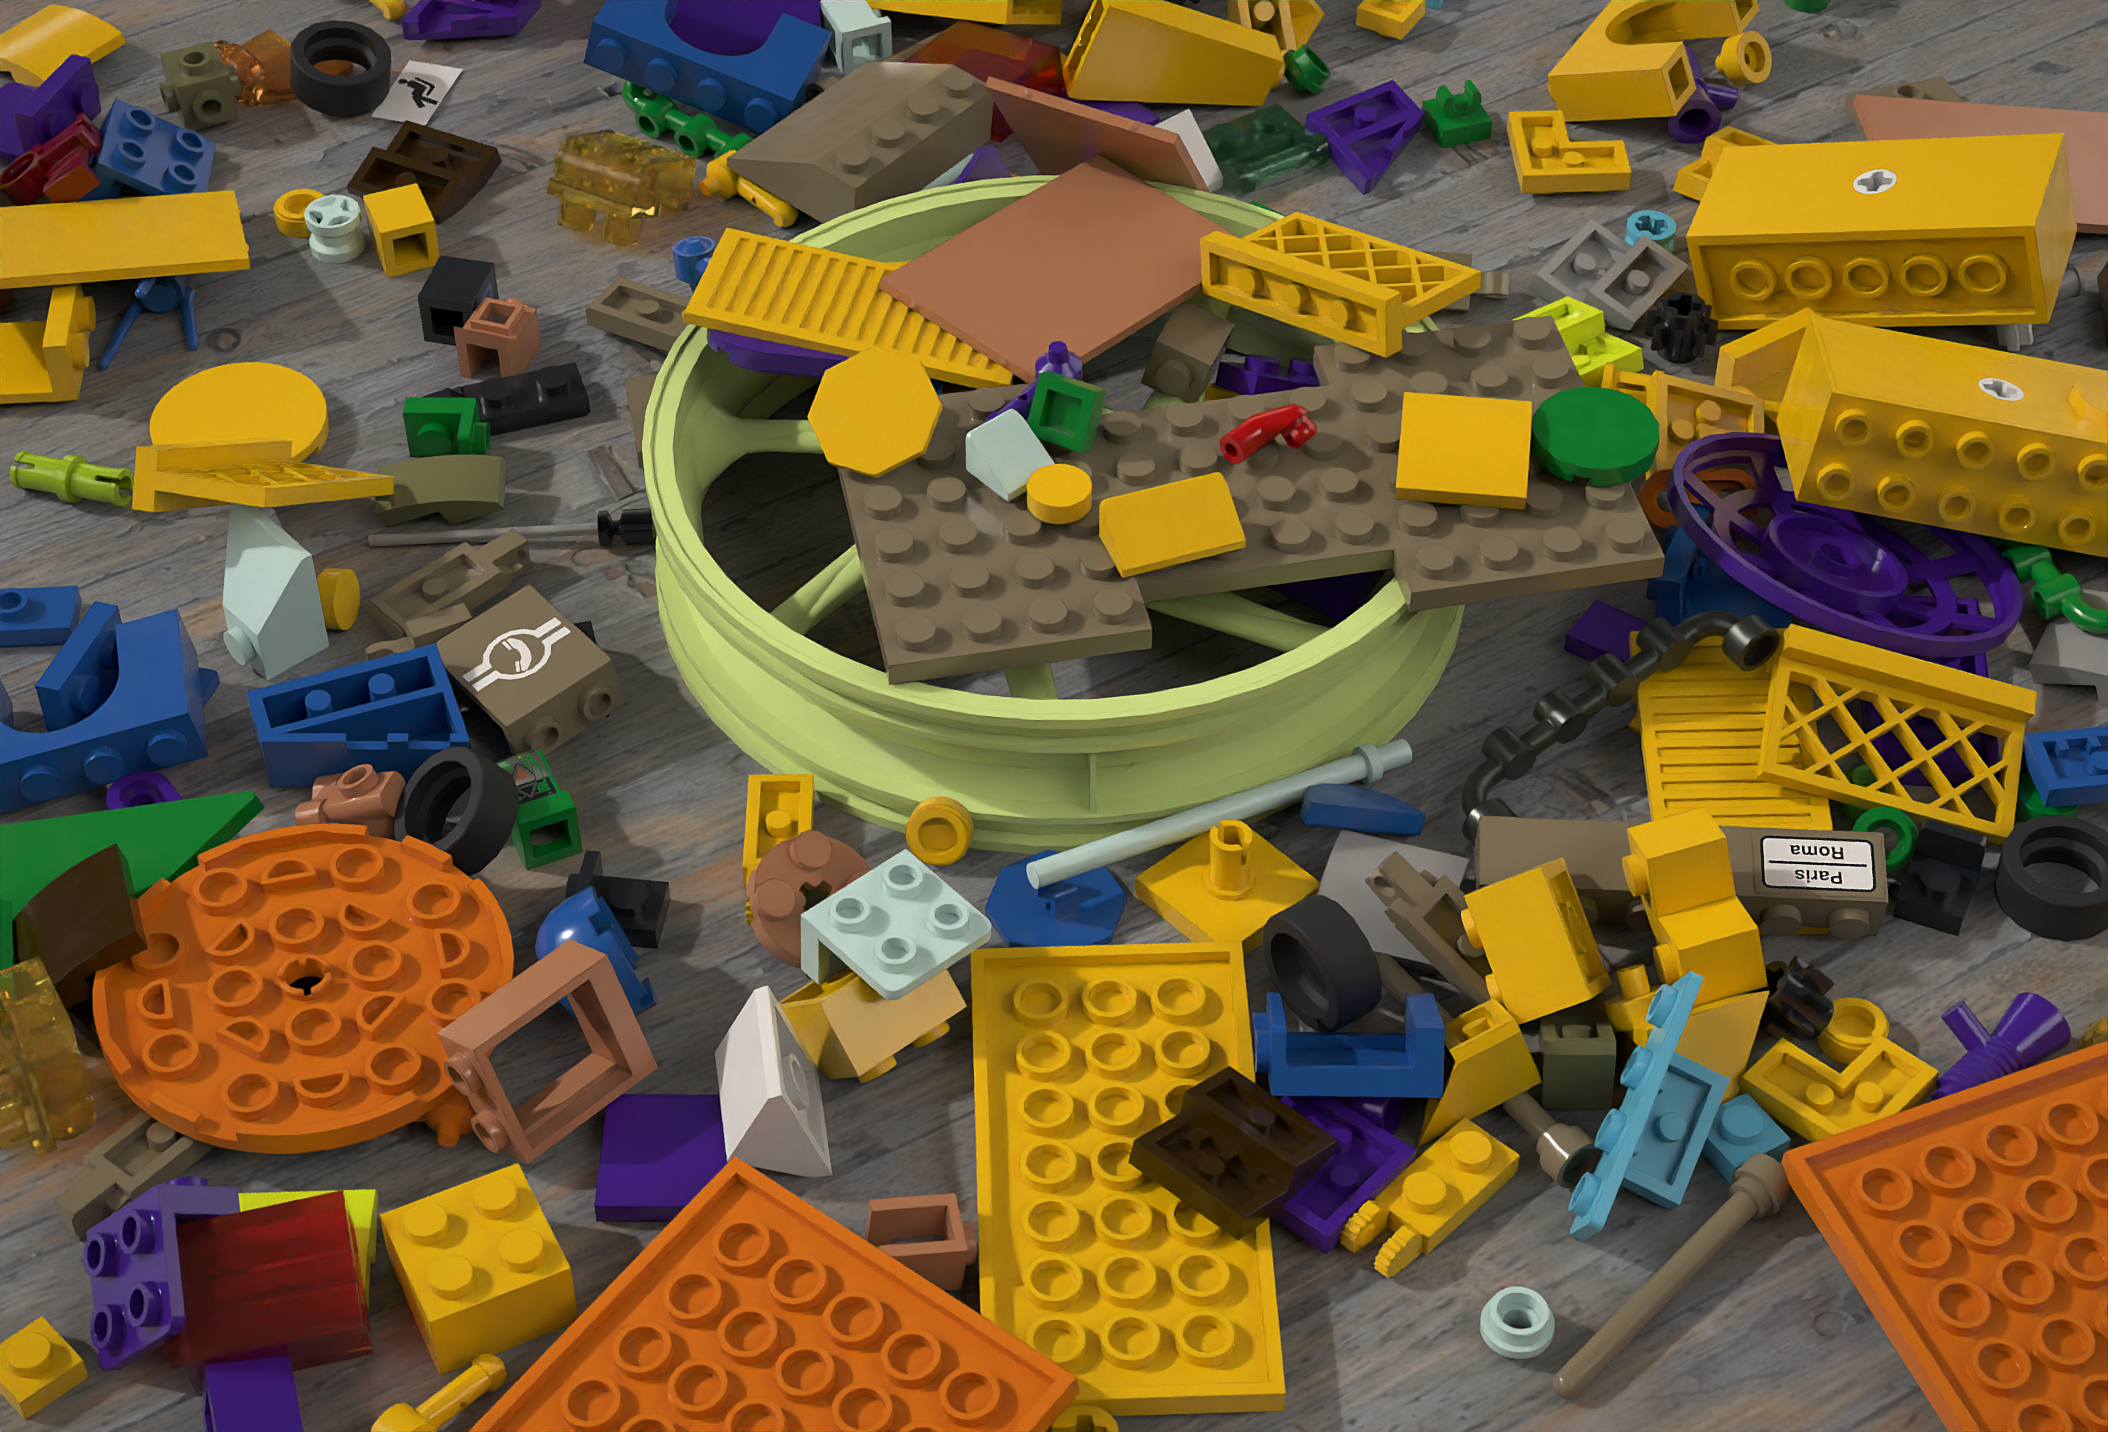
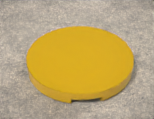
(244, 404)

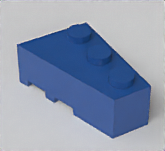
(370, 713)

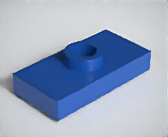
(38, 615)

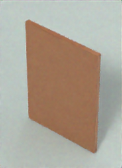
(2083, 130)
(1066, 133)
(1062, 264)

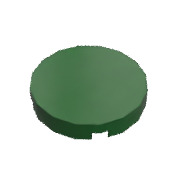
(1595, 435)

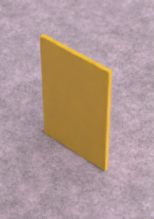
(121, 239)

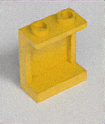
(1763, 363)

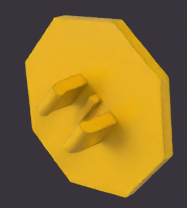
(875, 412)

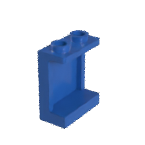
(1353, 1061)

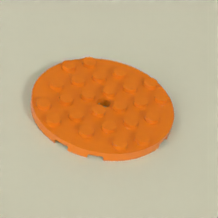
(247, 1063)

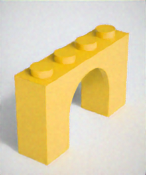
(1631, 58)

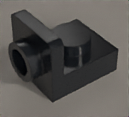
(1941, 877)
(636, 903)

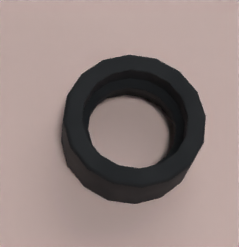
(343, 42)
(487, 817)
(2038, 907)
(1322, 963)

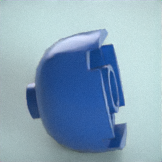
(595, 926)

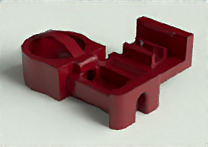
(55, 167)

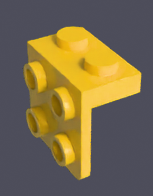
(48, 357)

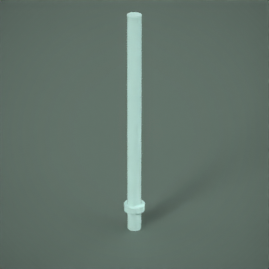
(1364, 764)

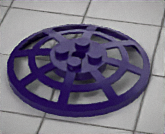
(1839, 557)

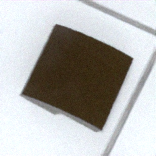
(441, 163)
(81, 924)
(1233, 1152)

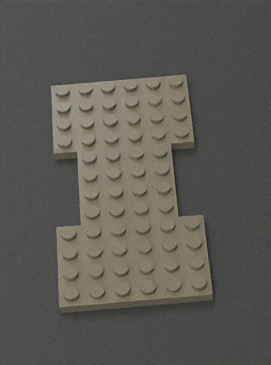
(989, 587)

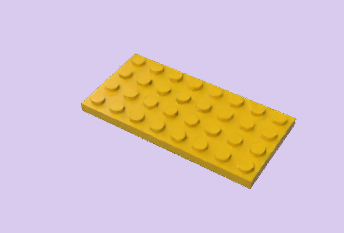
(1073, 1239)

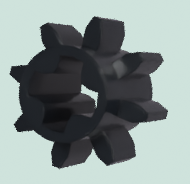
(1681, 327)
(1795, 1001)

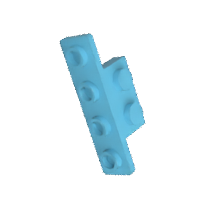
(1661, 1122)

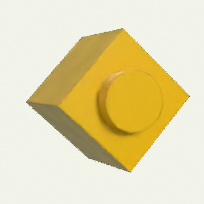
(402, 230)

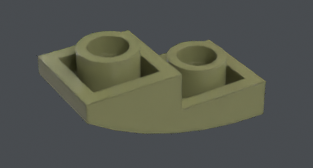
(448, 484)

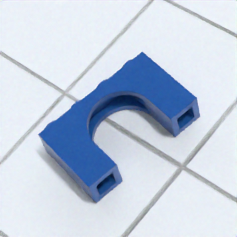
(748, 89)
(143, 726)

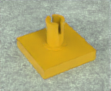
(1224, 885)

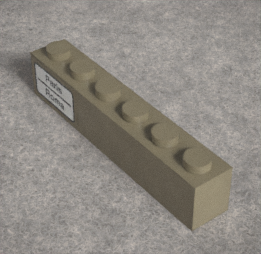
(1778, 873)

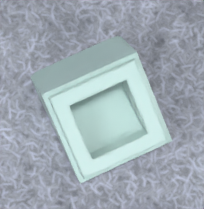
(1005, 454)

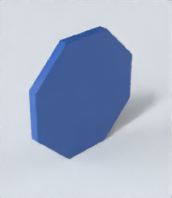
(1065, 913)

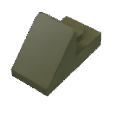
(1577, 1061)

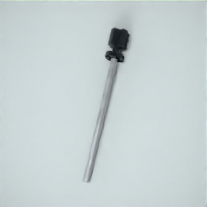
(633, 526)

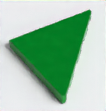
(154, 838)

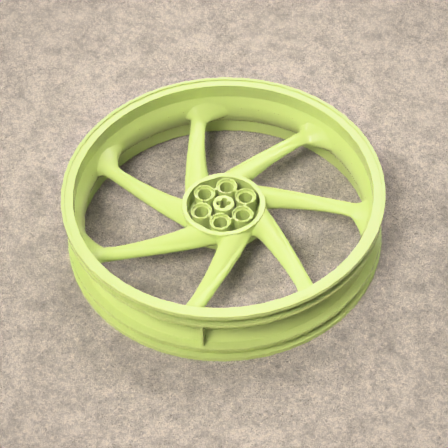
(1025, 764)

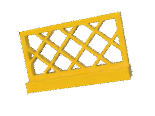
(1332, 280)
(242, 473)
(1890, 684)

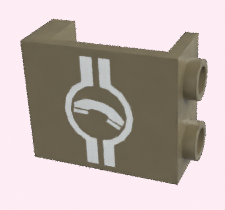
(531, 672)

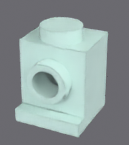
(857, 33)

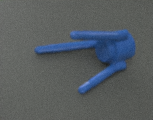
(158, 295)

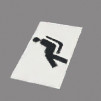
(417, 92)

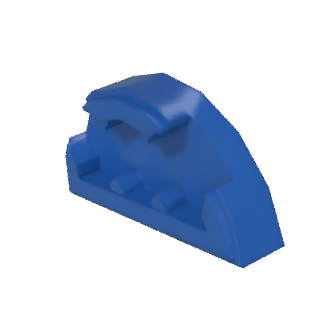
(1359, 810)

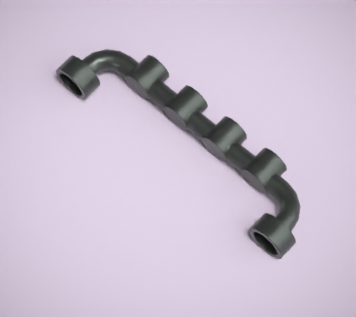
(1746, 643)

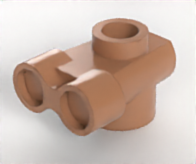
(354, 799)

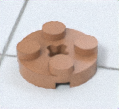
(774, 887)

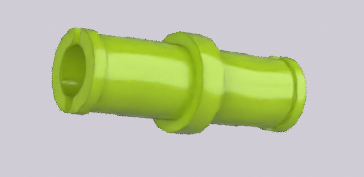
(72, 478)

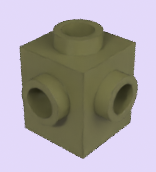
(199, 86)

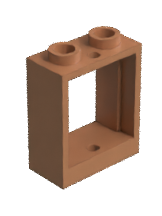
(609, 1025)

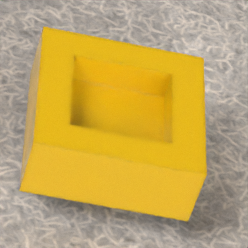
(1390, 17)
(38, 1368)

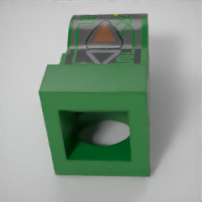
(541, 805)

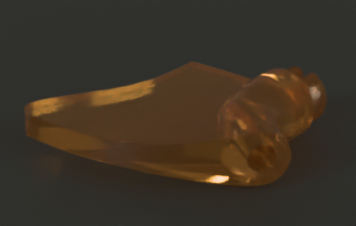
(265, 68)

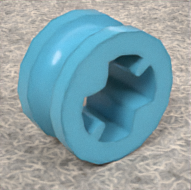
(1654, 225)

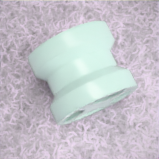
(335, 229)

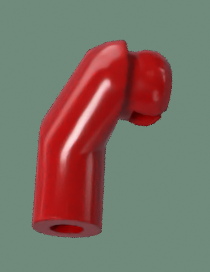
(1263, 428)

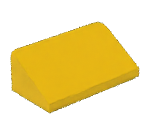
(1170, 524)

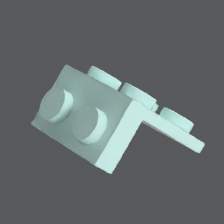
(891, 928)

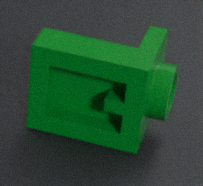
(445, 427)

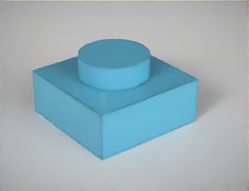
(1741, 1131)

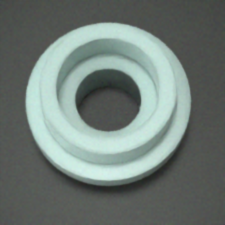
(1521, 1308)

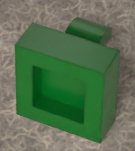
(1457, 117)
(1066, 411)

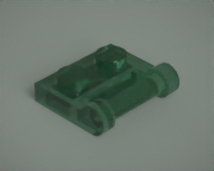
(1263, 148)

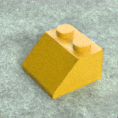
(1535, 942)
(858, 1031)

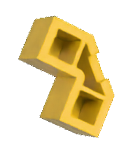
(1692, 905)

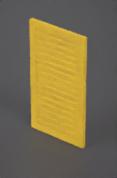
(826, 305)
(1705, 742)

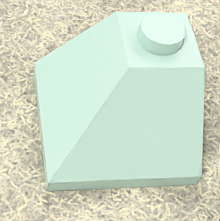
(269, 595)

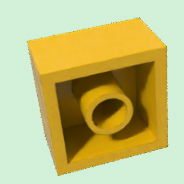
(479, 1268)

